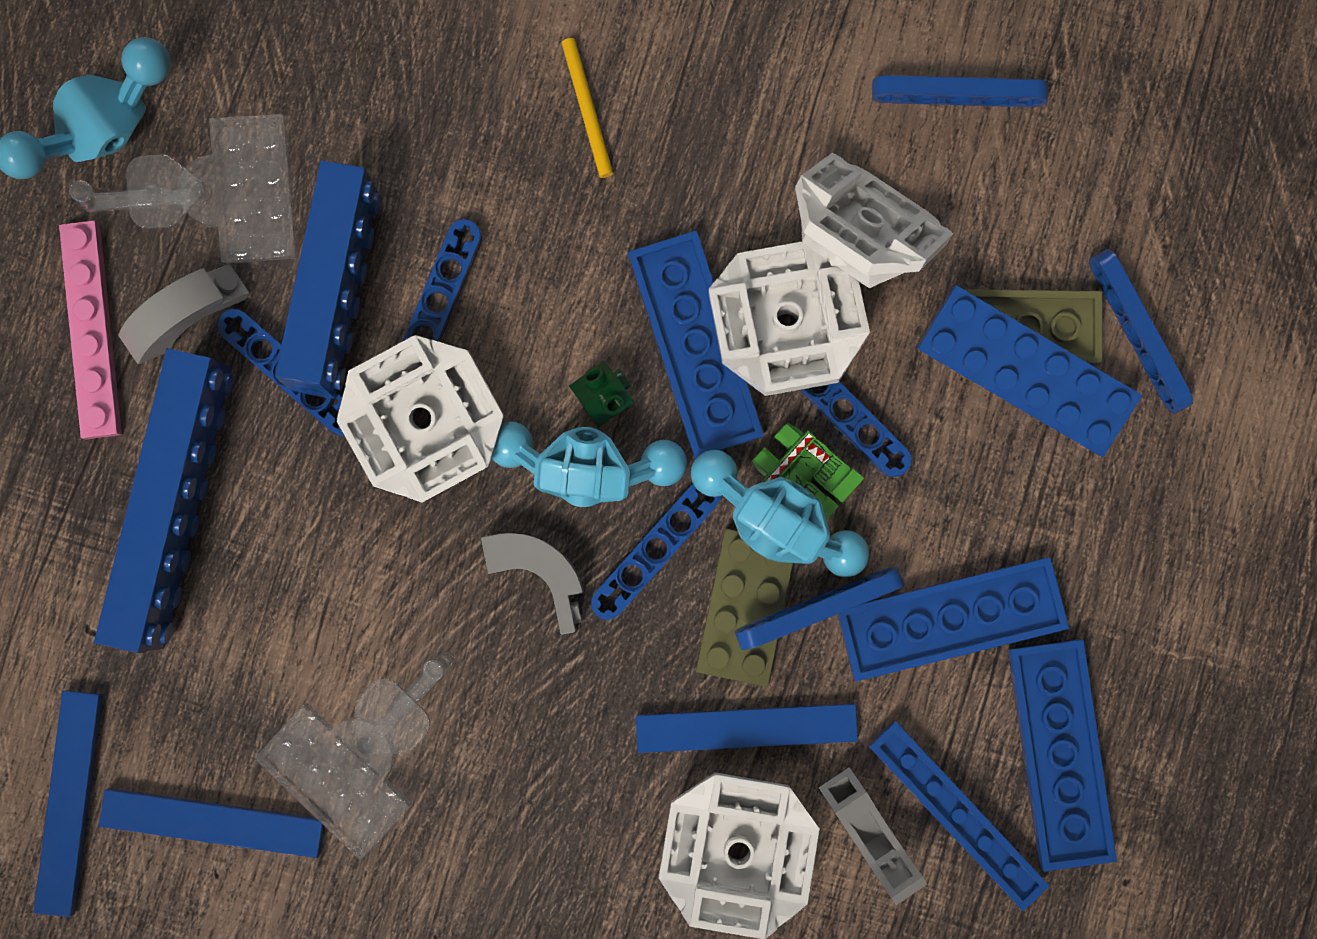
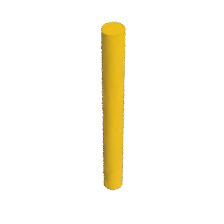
(587, 107)

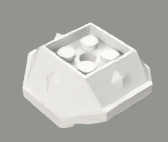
(865, 223)
(793, 282)
(380, 423)
(746, 893)

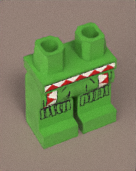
(807, 462)

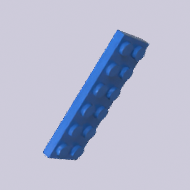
(1028, 370)
(708, 394)
(952, 619)
(1061, 755)

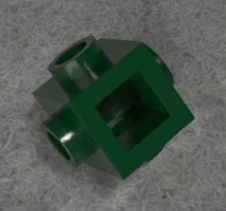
(602, 393)

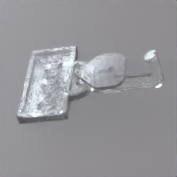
(244, 194)
(345, 768)

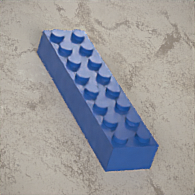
(164, 503)

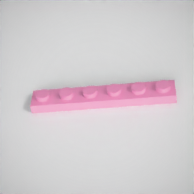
(90, 330)

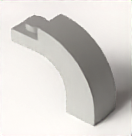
(177, 307)
(530, 553)
(872, 836)

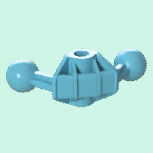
(90, 113)
(586, 464)
(780, 518)

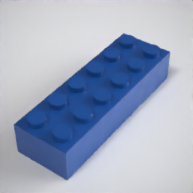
(328, 281)

